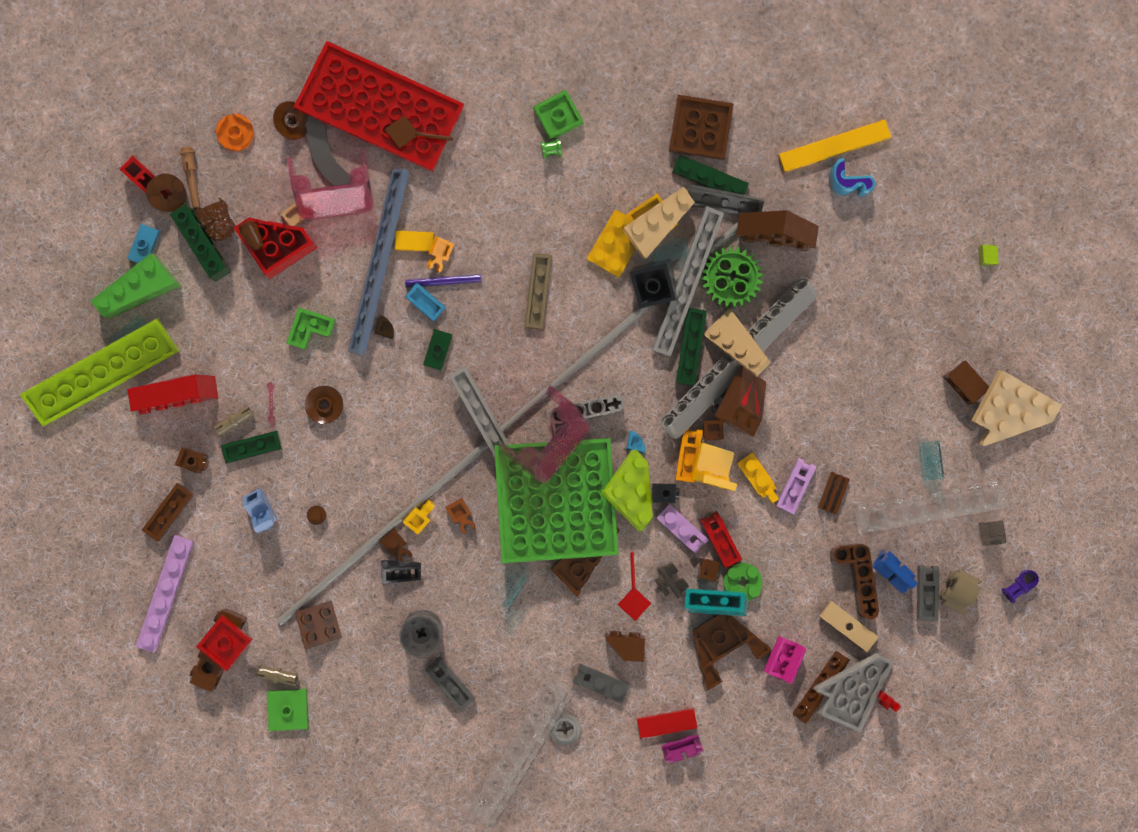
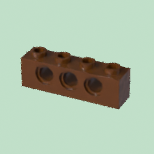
(199, 674)

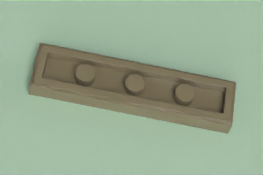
(538, 291)

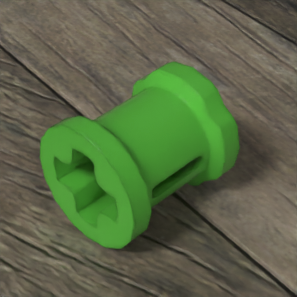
(551, 148)

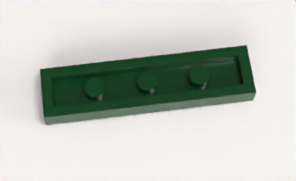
(708, 176)
(691, 347)

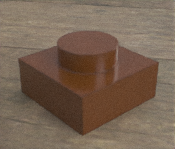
(713, 430)

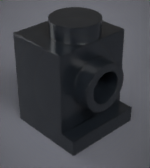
(657, 490)

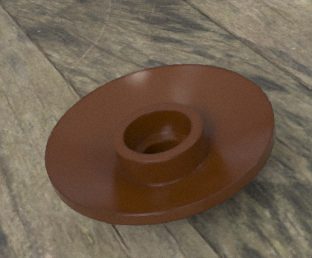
(298, 120)
(314, 402)

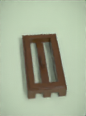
(833, 494)

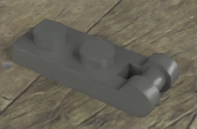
(927, 593)
(601, 683)
(450, 684)

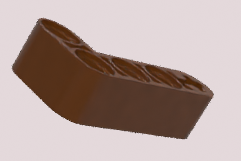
(860, 581)

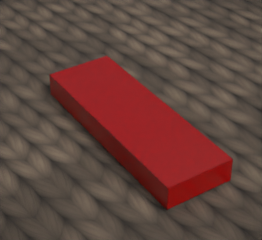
(667, 723)

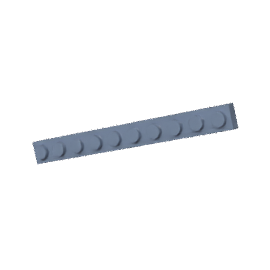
(378, 261)

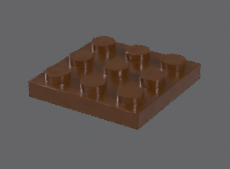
(701, 127)

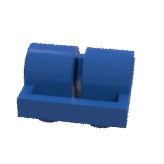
(889, 567)

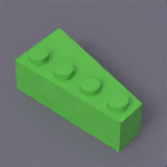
(137, 286)

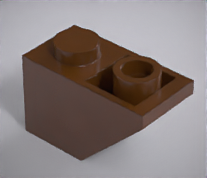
(629, 646)

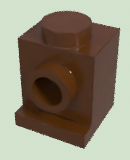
(184, 457)

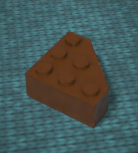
(777, 229)

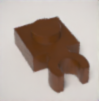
(394, 544)

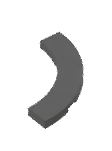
(322, 155)

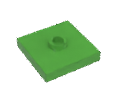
(558, 115)
(287, 709)

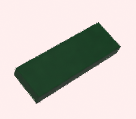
(251, 447)

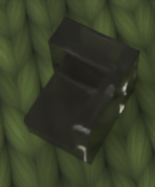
(992, 533)

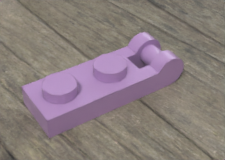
(795, 486)
(681, 528)

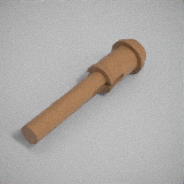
(189, 166)

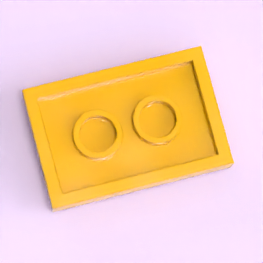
(613, 247)

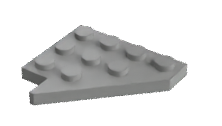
(853, 691)

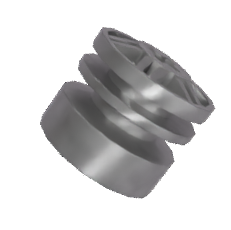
(423, 644)

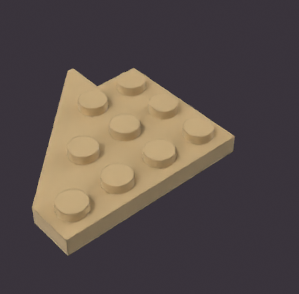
(1012, 409)

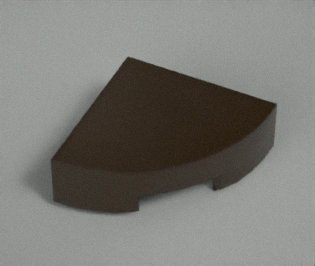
(385, 328)

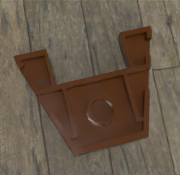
(720, 637)

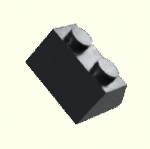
(654, 283)

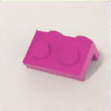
(785, 659)

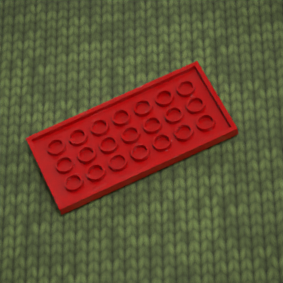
(369, 98)

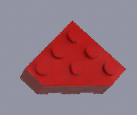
(281, 247)

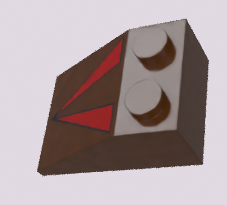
(743, 402)

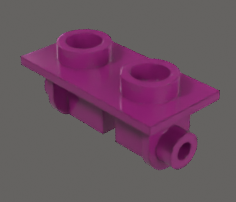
(690, 745)

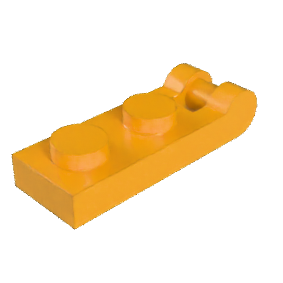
(688, 455)

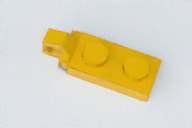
(758, 477)

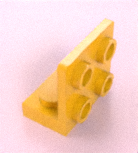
(713, 467)

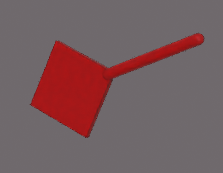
(634, 602)

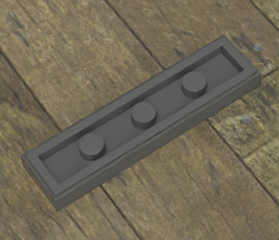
(724, 200)

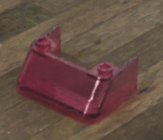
(332, 200)
(546, 463)

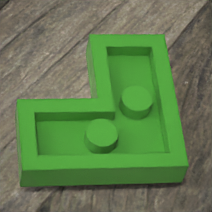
(306, 323)

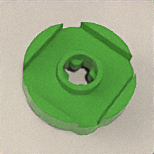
(747, 571)

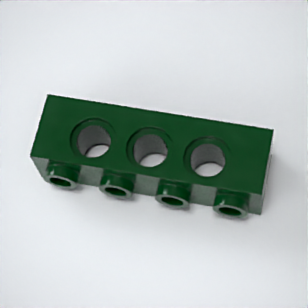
(200, 243)

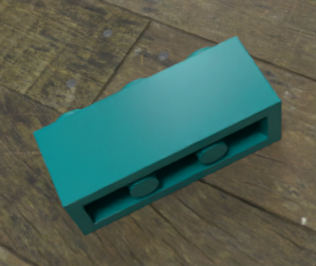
(716, 602)

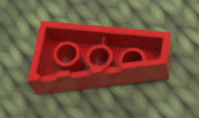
(172, 393)

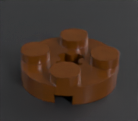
(175, 186)

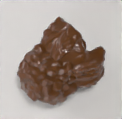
(216, 220)

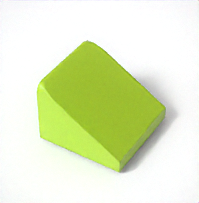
(988, 255)

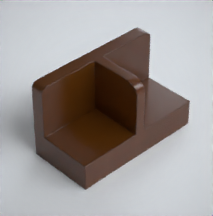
(966, 382)

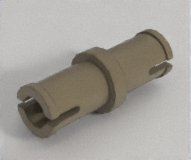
(233, 420)
(277, 675)

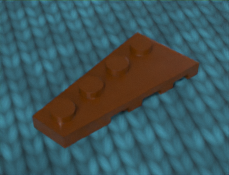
(576, 571)

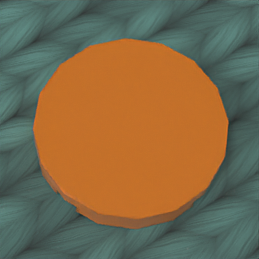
(235, 132)

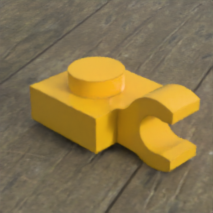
(418, 518)

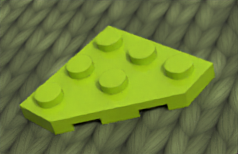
(631, 491)

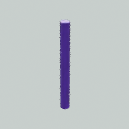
(444, 280)

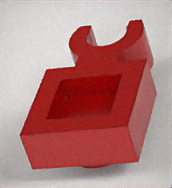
(888, 702)

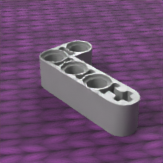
(588, 413)

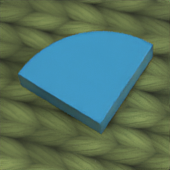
(635, 442)

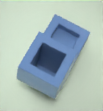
(260, 510)

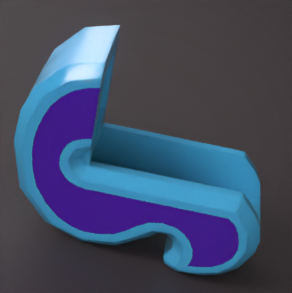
(847, 184)

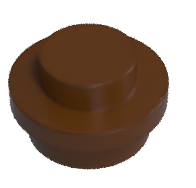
(316, 515)

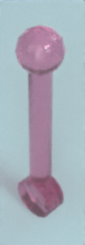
(270, 386)

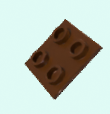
(318, 625)

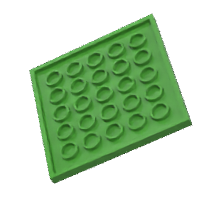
(559, 516)

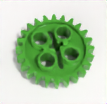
(729, 294)

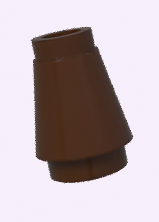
(251, 234)

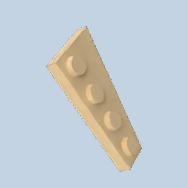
(736, 342)

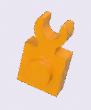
(440, 251)

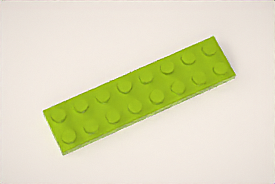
(99, 372)

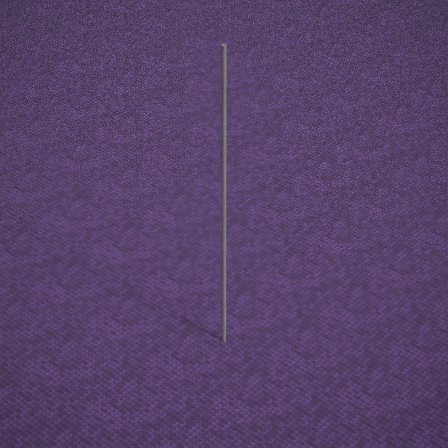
(478, 450)

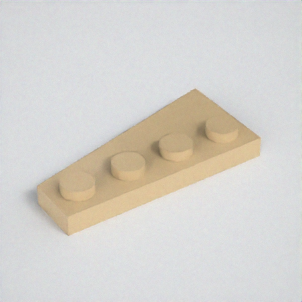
(657, 222)

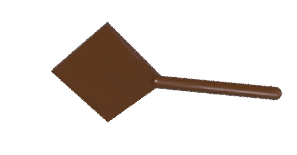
(403, 132)

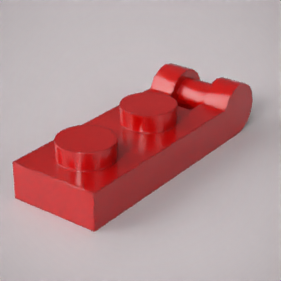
(721, 540)

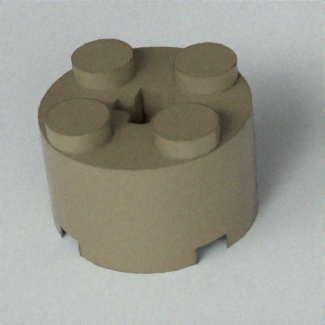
(961, 591)

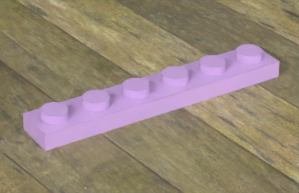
(164, 593)

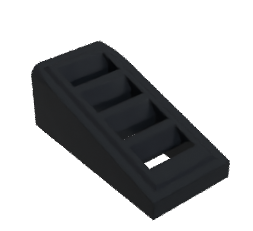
(391, 565)

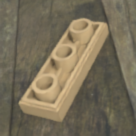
(857, 633)

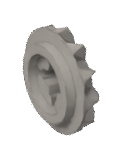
(572, 734)

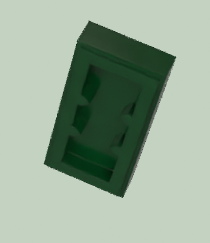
(437, 349)

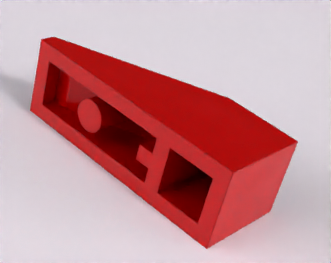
(139, 174)

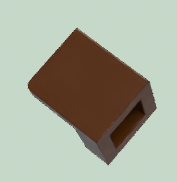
(708, 569)

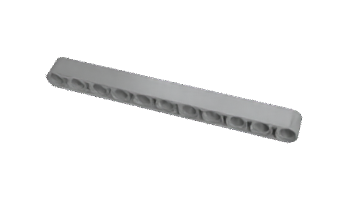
(721, 375)

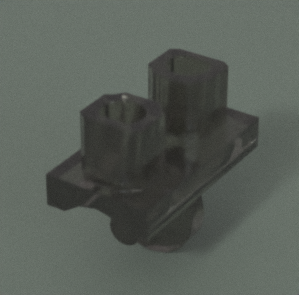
(677, 587)

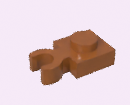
(459, 512)

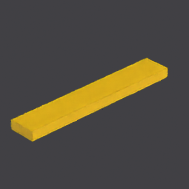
(834, 146)

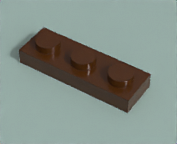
(167, 512)

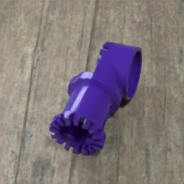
(1019, 586)

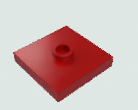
(224, 643)

